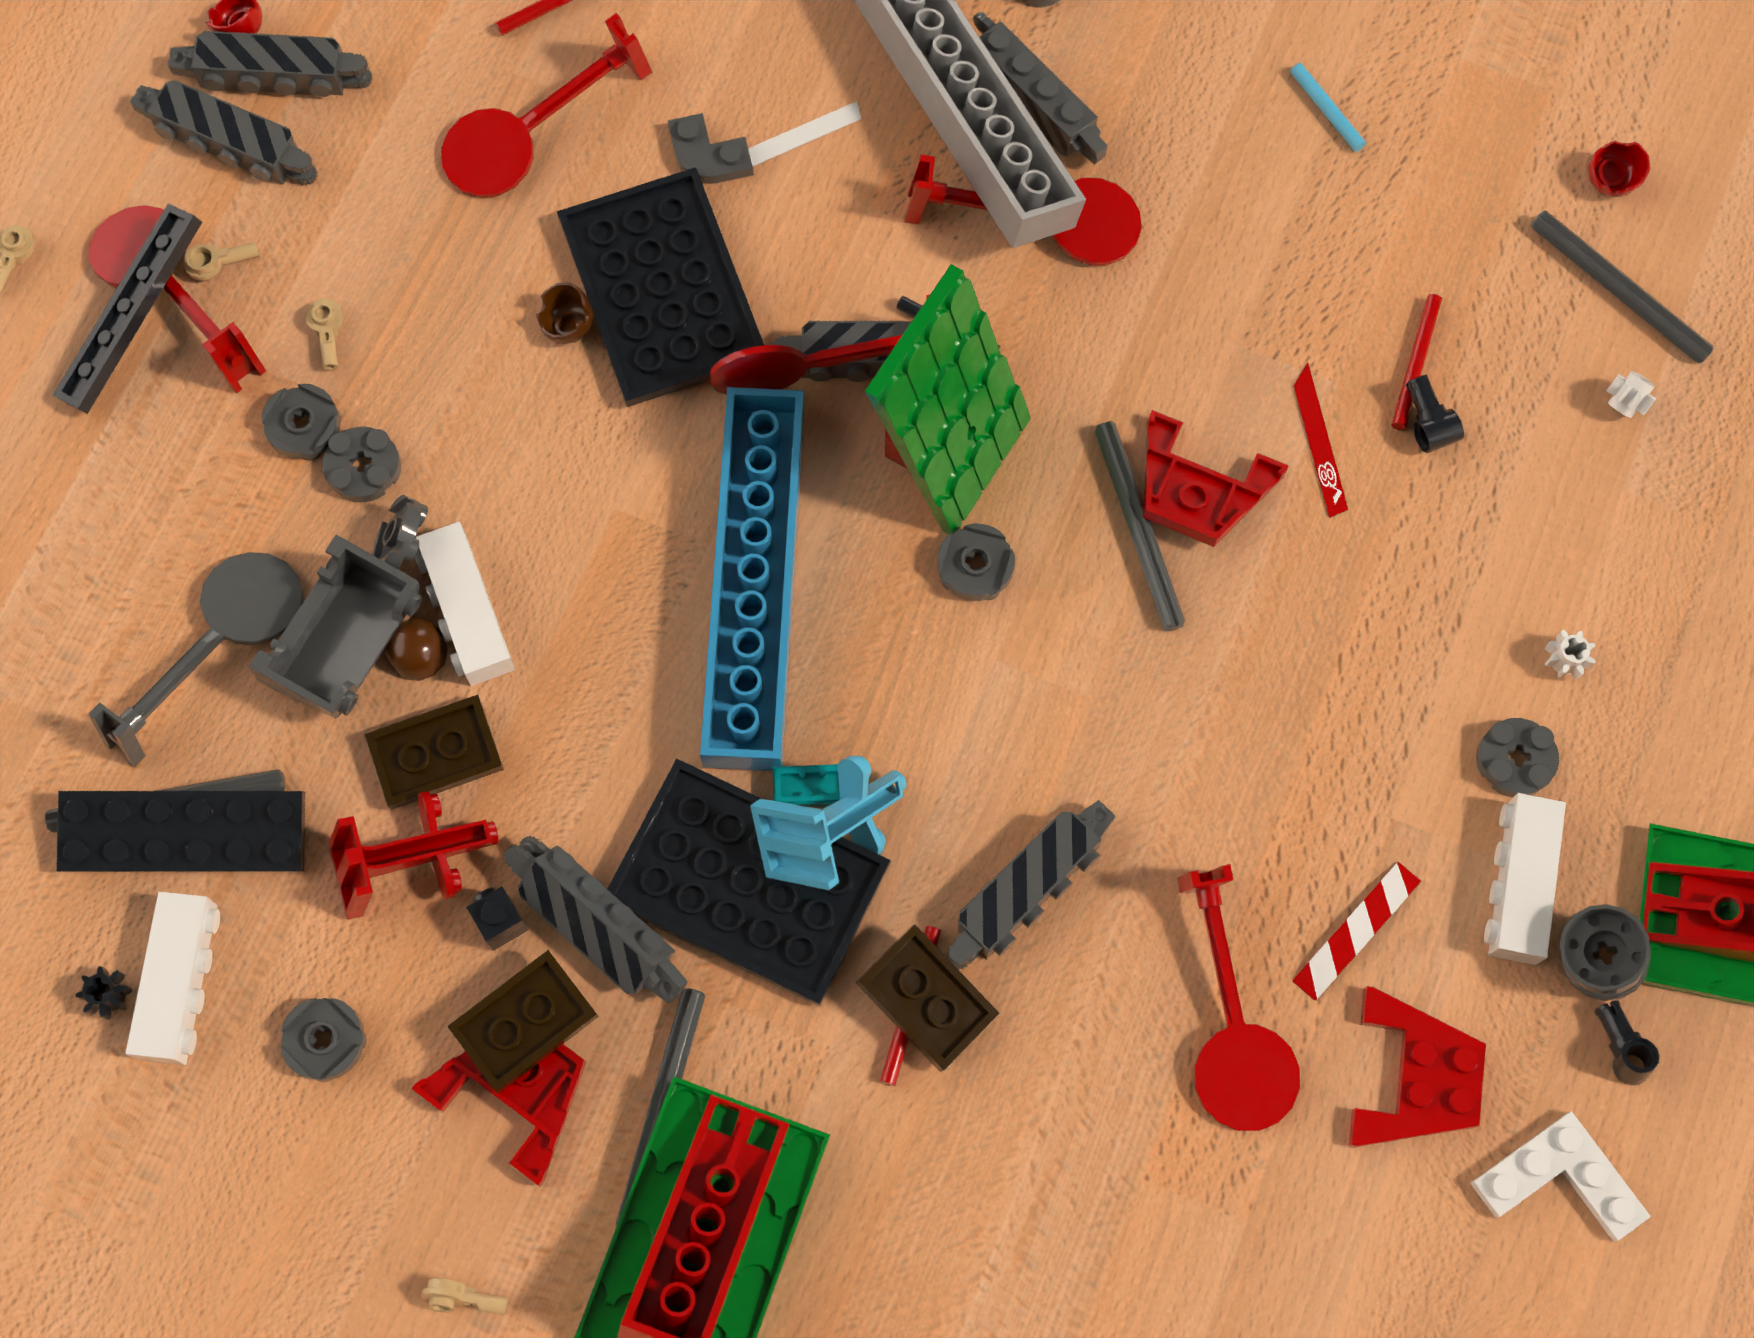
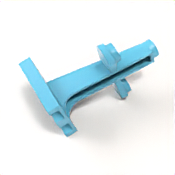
(799, 838)

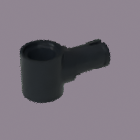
(1434, 423)
(1627, 1042)

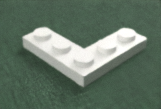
(1569, 1150)

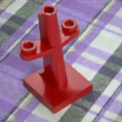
(358, 863)

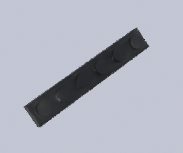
(127, 308)

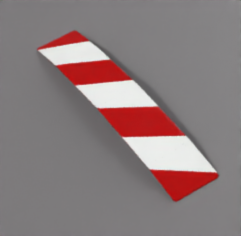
(1356, 931)

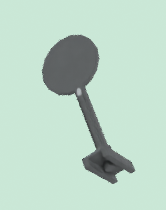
(242, 601)

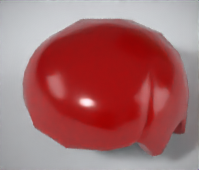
(235, 16)
(1619, 168)

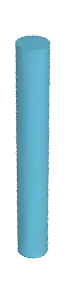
(1328, 107)

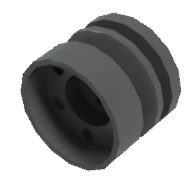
(1617, 932)

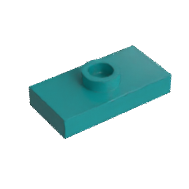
(806, 785)

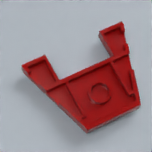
(1193, 496)
(1437, 1076)
(539, 1096)

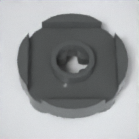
(296, 402)
(359, 442)
(397, 538)
(981, 583)
(1533, 741)
(322, 1015)

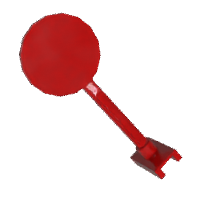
(493, 148)
(1103, 233)
(111, 255)
(783, 365)
(1243, 1071)

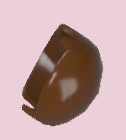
(565, 313)
(416, 649)

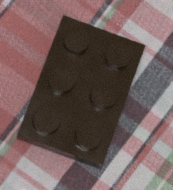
(434, 751)
(927, 998)
(522, 1021)

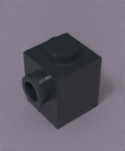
(496, 917)

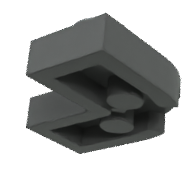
(713, 161)

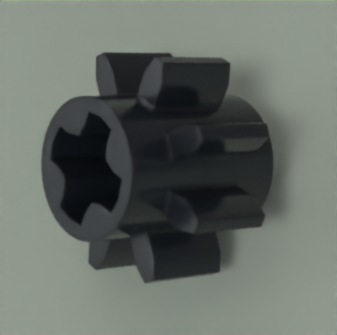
(97, 985)

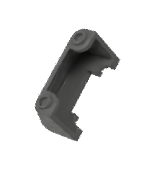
(338, 630)

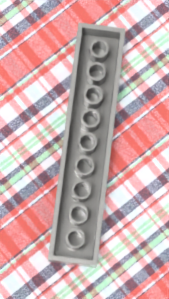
(978, 116)

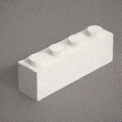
(464, 603)
(1526, 879)
(173, 978)

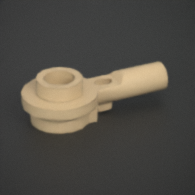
(15, 247)
(205, 261)
(325, 320)
(445, 1294)

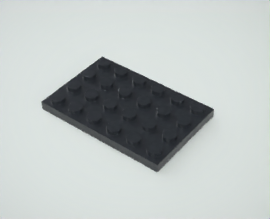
(659, 284)
(705, 882)

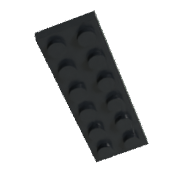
(180, 831)

